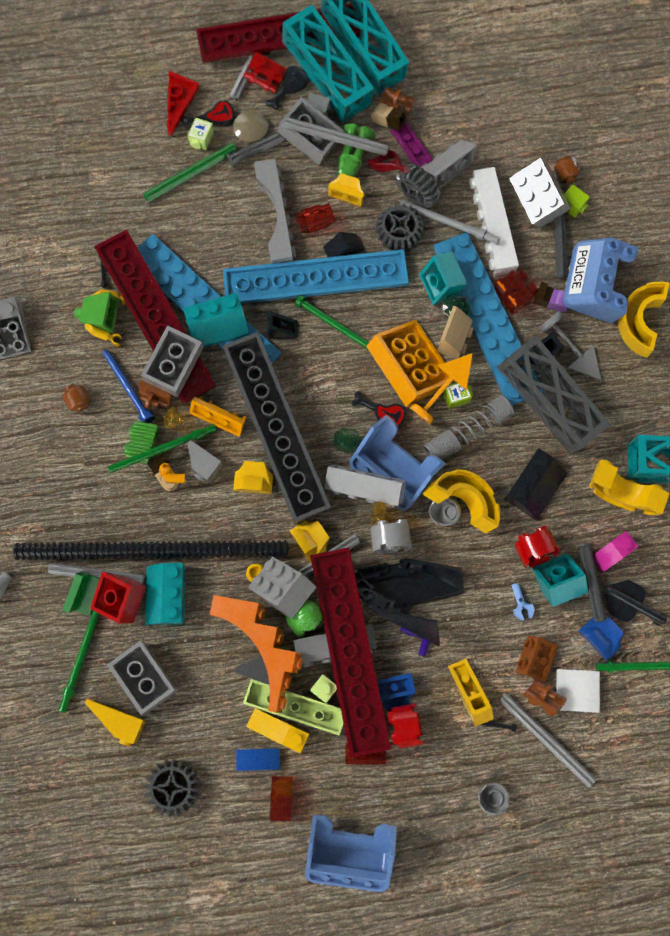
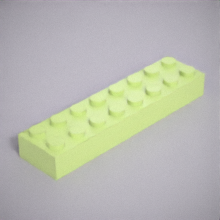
(297, 708)

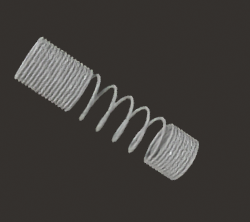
(448, 444)

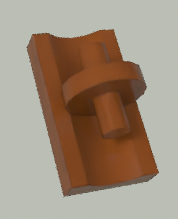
(394, 98)
(153, 395)
(545, 697)

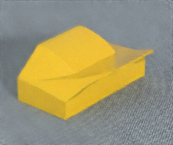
(346, 189)
(253, 478)
(310, 538)

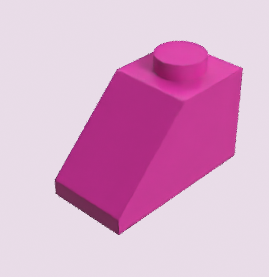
(614, 551)

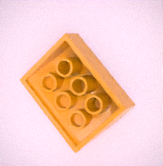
(409, 361)

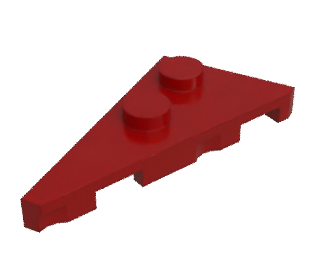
(180, 95)

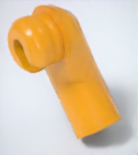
(169, 476)

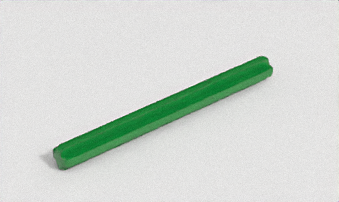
(189, 172)

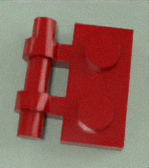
(267, 69)

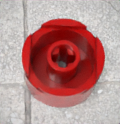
(536, 547)
(406, 726)

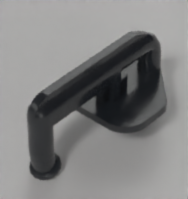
(627, 599)

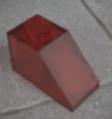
(281, 798)

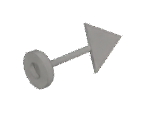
(587, 362)

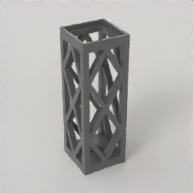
(563, 387)

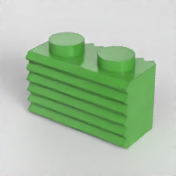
(143, 438)

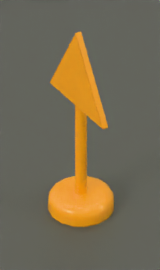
(457, 370)

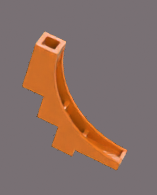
(267, 639)

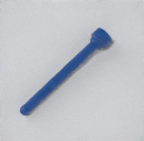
(145, 414)

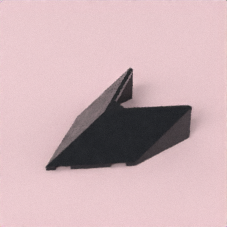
(399, 586)

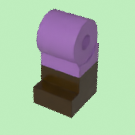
(550, 298)

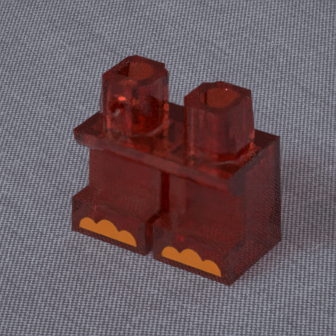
(514, 291)

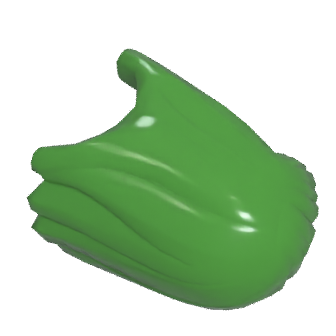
(306, 618)

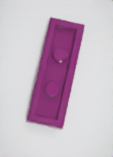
(411, 145)

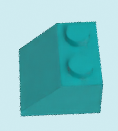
(442, 277)
(560, 580)

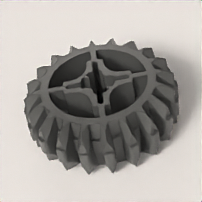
(418, 186)
(399, 221)
(170, 797)

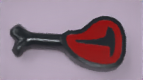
(220, 115)
(394, 411)

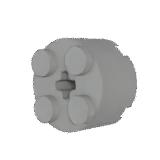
(390, 537)

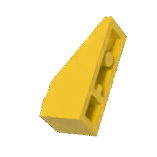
(471, 693)
(120, 724)
(278, 730)

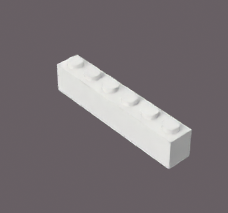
(494, 220)

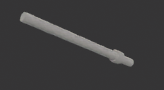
(479, 233)

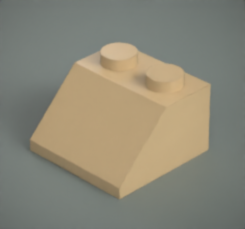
(455, 334)

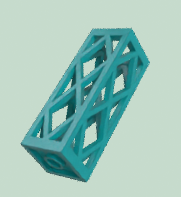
(295, 36)
(359, 47)
(654, 445)

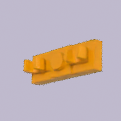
(217, 416)

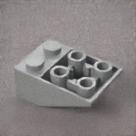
(13, 328)

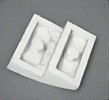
(580, 690)

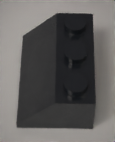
(536, 484)

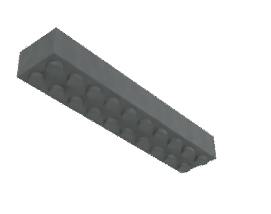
(276, 428)

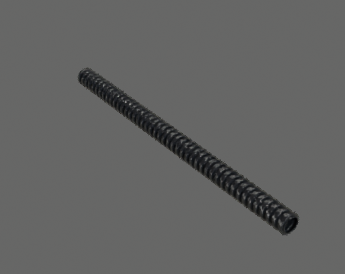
(149, 550)

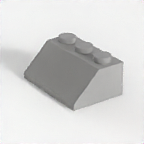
(451, 162)

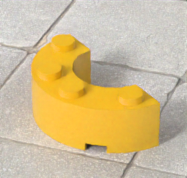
(632, 325)
(473, 491)
(627, 493)

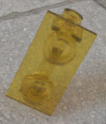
(379, 513)

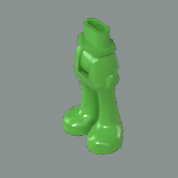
(349, 163)

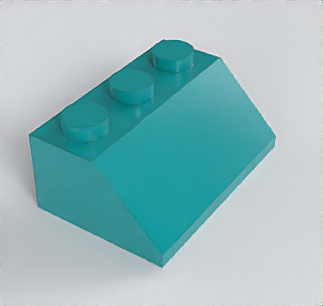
(216, 320)
(165, 594)

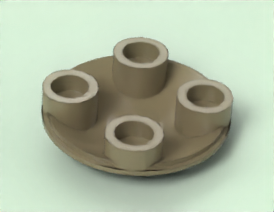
(250, 126)

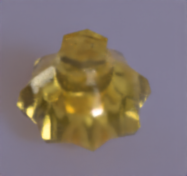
(172, 418)

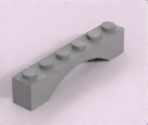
(268, 181)

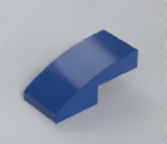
(257, 759)

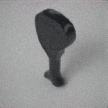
(295, 81)

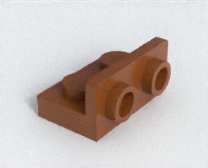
(536, 658)

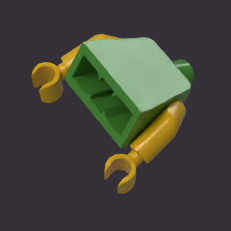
(100, 314)

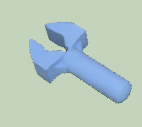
(521, 603)

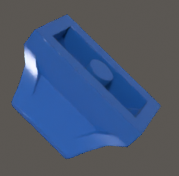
(603, 636)
(396, 690)

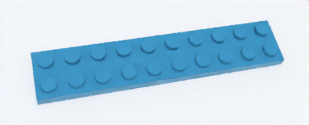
(317, 276)
(184, 286)
(489, 318)

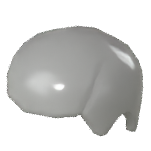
(446, 512)
(493, 799)

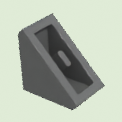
(254, 669)

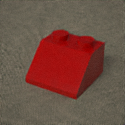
(117, 598)

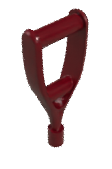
(377, 165)

